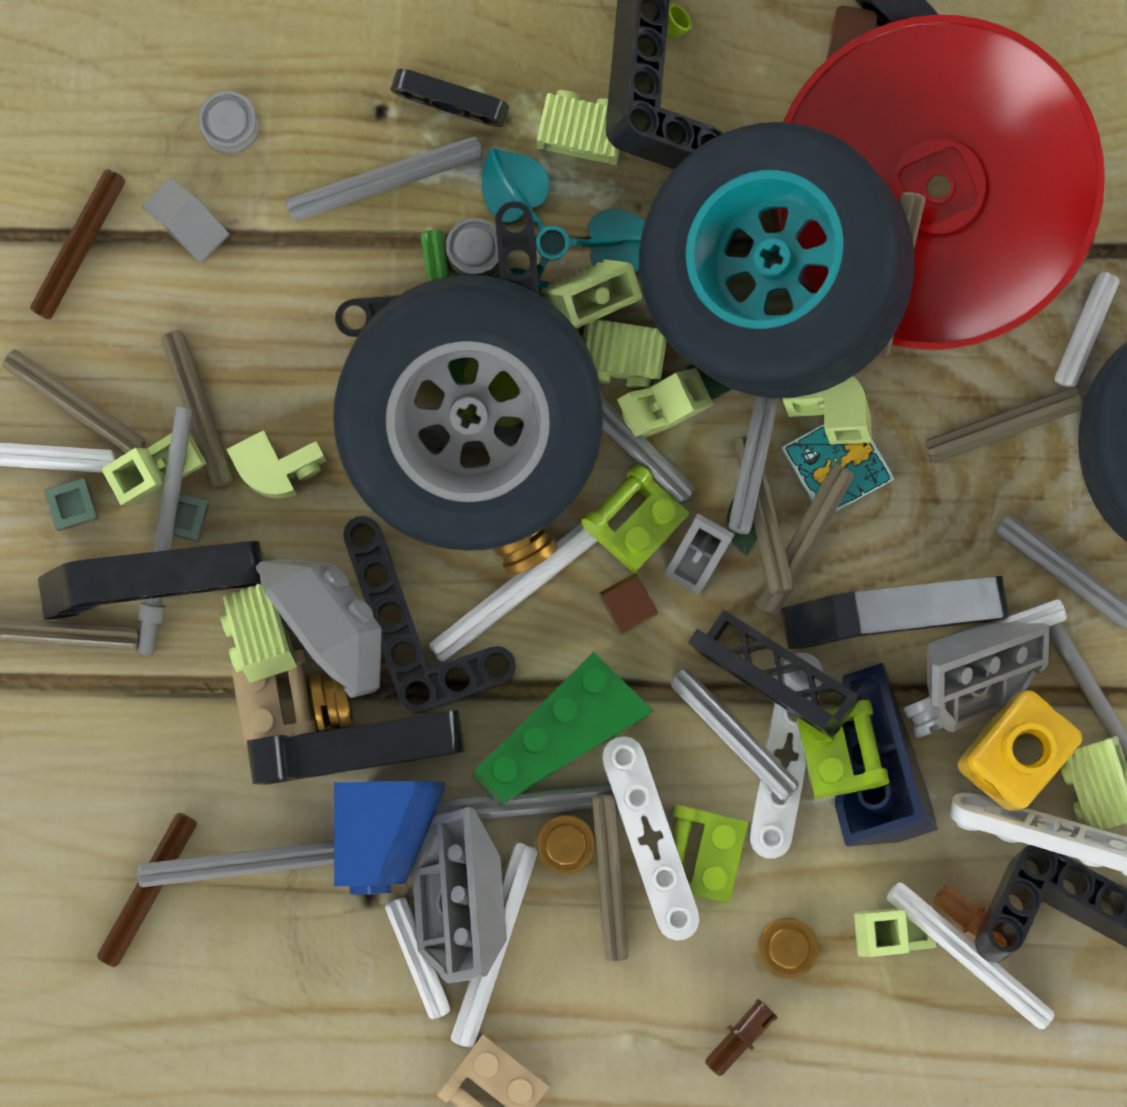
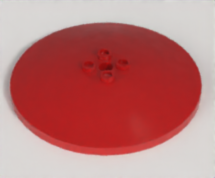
(1009, 137)

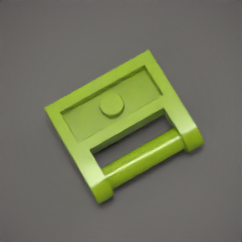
(645, 528)
(829, 759)
(717, 851)

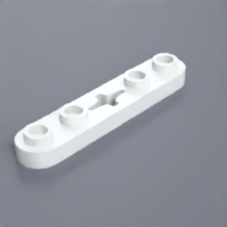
(775, 818)
(1086, 843)
(662, 878)

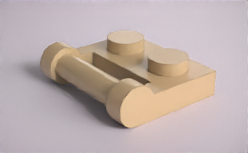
(262, 708)
(496, 1074)

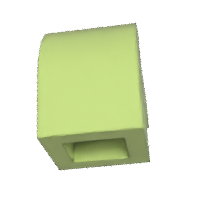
(665, 403)
(844, 411)
(142, 471)
(269, 475)
(888, 933)

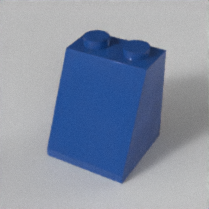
(380, 831)

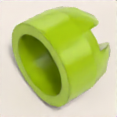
(678, 22)

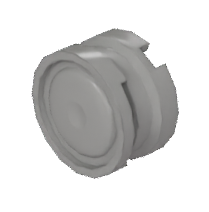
(228, 122)
(473, 248)
(923, 717)

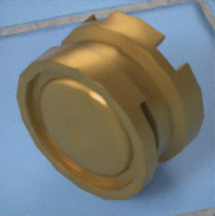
(527, 552)
(330, 703)
(565, 844)
(788, 947)

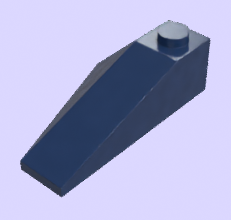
(901, 806)

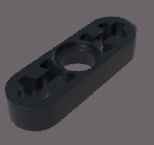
(449, 97)

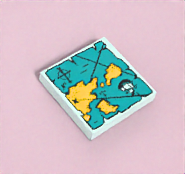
(813, 457)

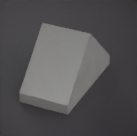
(186, 220)
(698, 554)

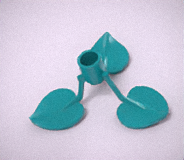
(522, 179)

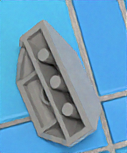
(327, 620)
(982, 669)
(459, 897)

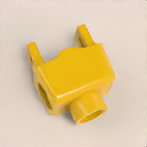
(991, 757)

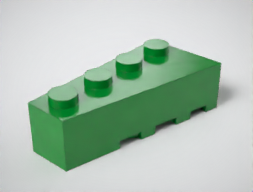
(570, 723)

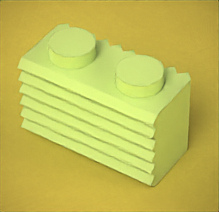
(576, 128)
(594, 291)
(626, 352)
(258, 634)
(1099, 782)

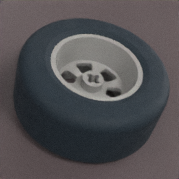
(431, 492)

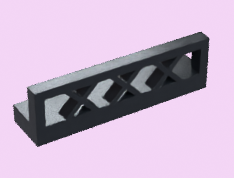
(768, 686)

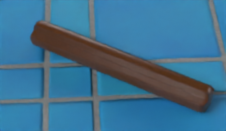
(77, 244)
(143, 897)

